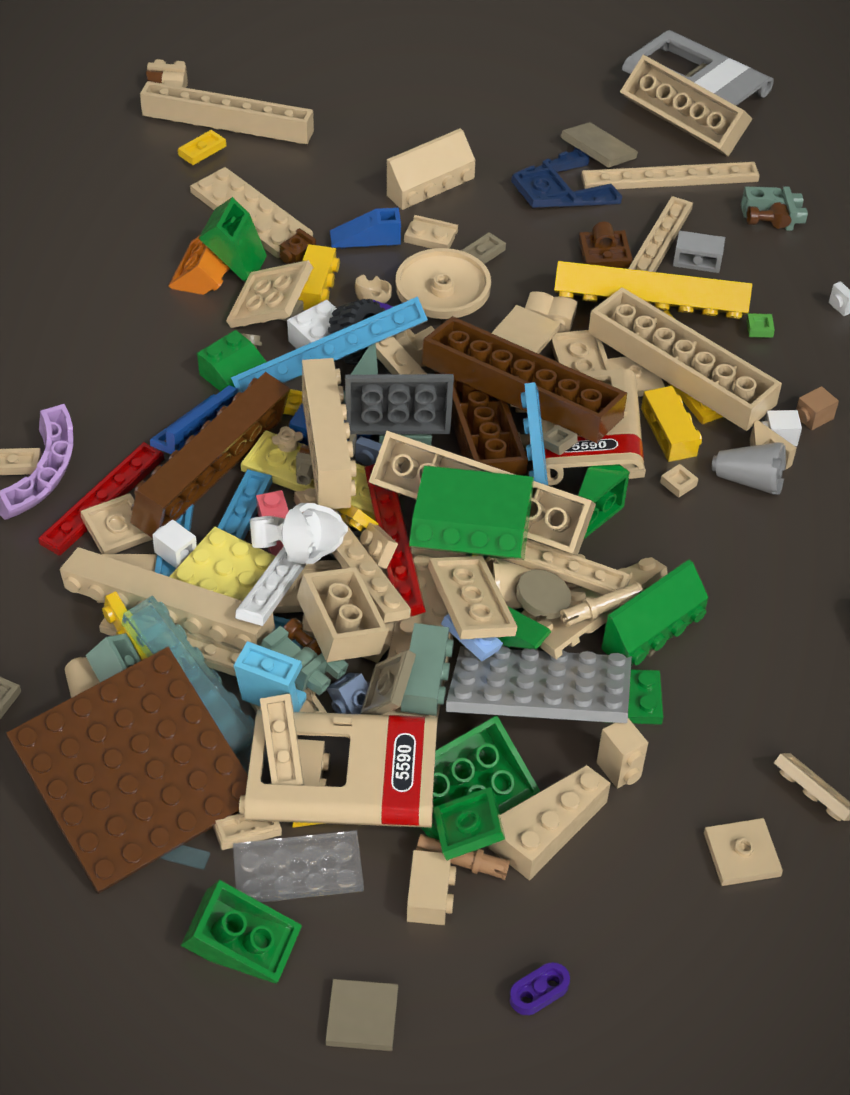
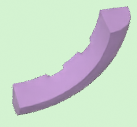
(57, 435)

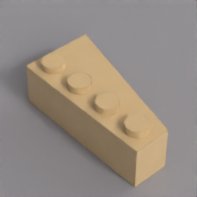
(549, 820)

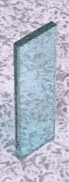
(188, 856)

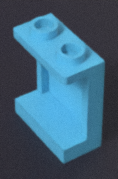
(267, 674)

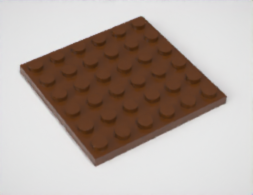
(131, 768)

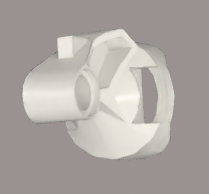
(313, 532)

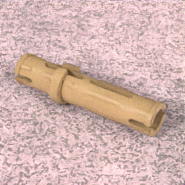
(593, 607)

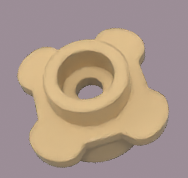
(287, 439)

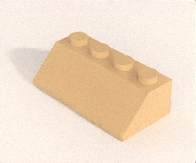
(429, 169)

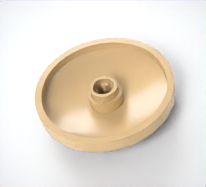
(444, 281)

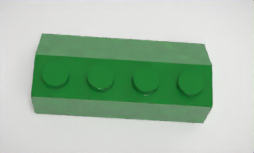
(656, 614)

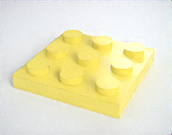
(224, 565)

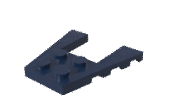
(546, 188)

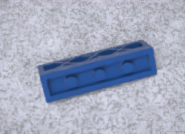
(192, 422)

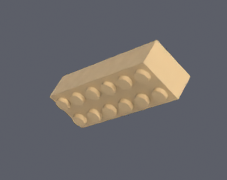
(686, 105)
(328, 433)

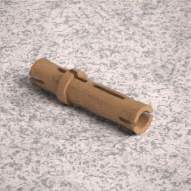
(474, 860)

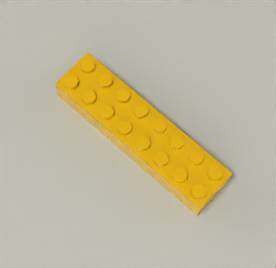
(655, 288)

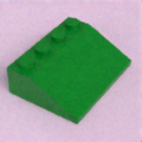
(472, 512)
(480, 761)

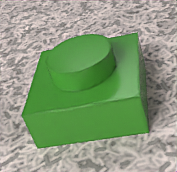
(760, 325)

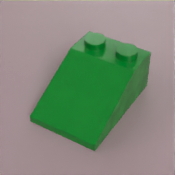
(227, 359)
(607, 489)
(241, 933)

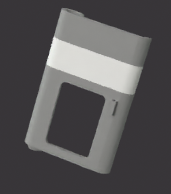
(721, 75)

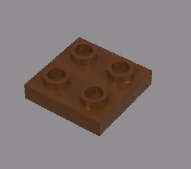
(605, 247)

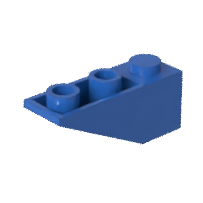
(370, 229)

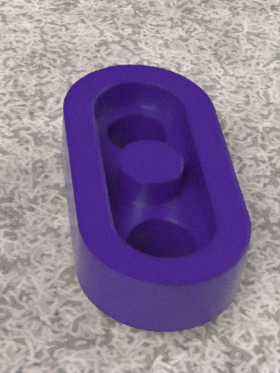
(537, 989)

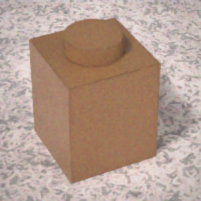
(816, 408)

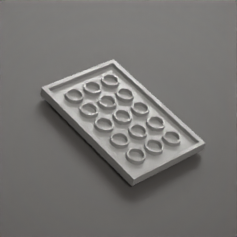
(539, 686)

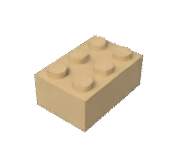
(341, 614)

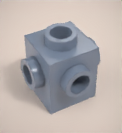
(348, 693)

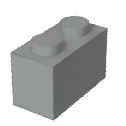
(699, 251)

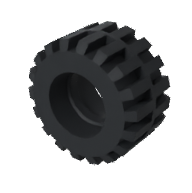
(350, 314)

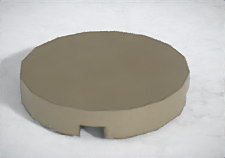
(543, 593)

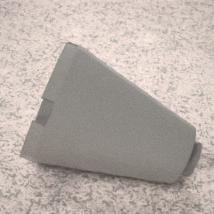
(753, 466)

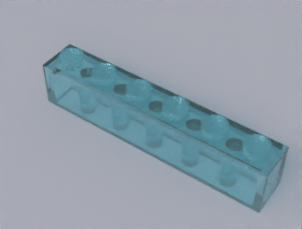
(153, 631)

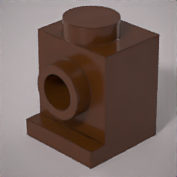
(295, 247)

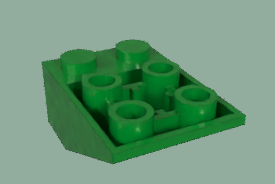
(234, 238)

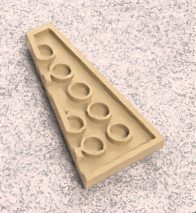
(645, 572)

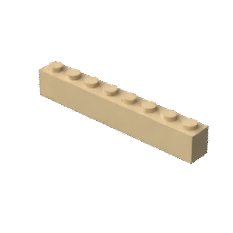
(227, 112)
(188, 605)

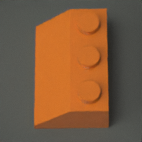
(199, 270)

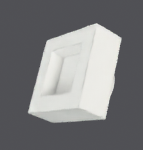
(840, 298)

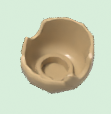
(373, 289)

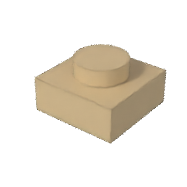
(679, 480)

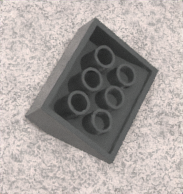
(399, 403)

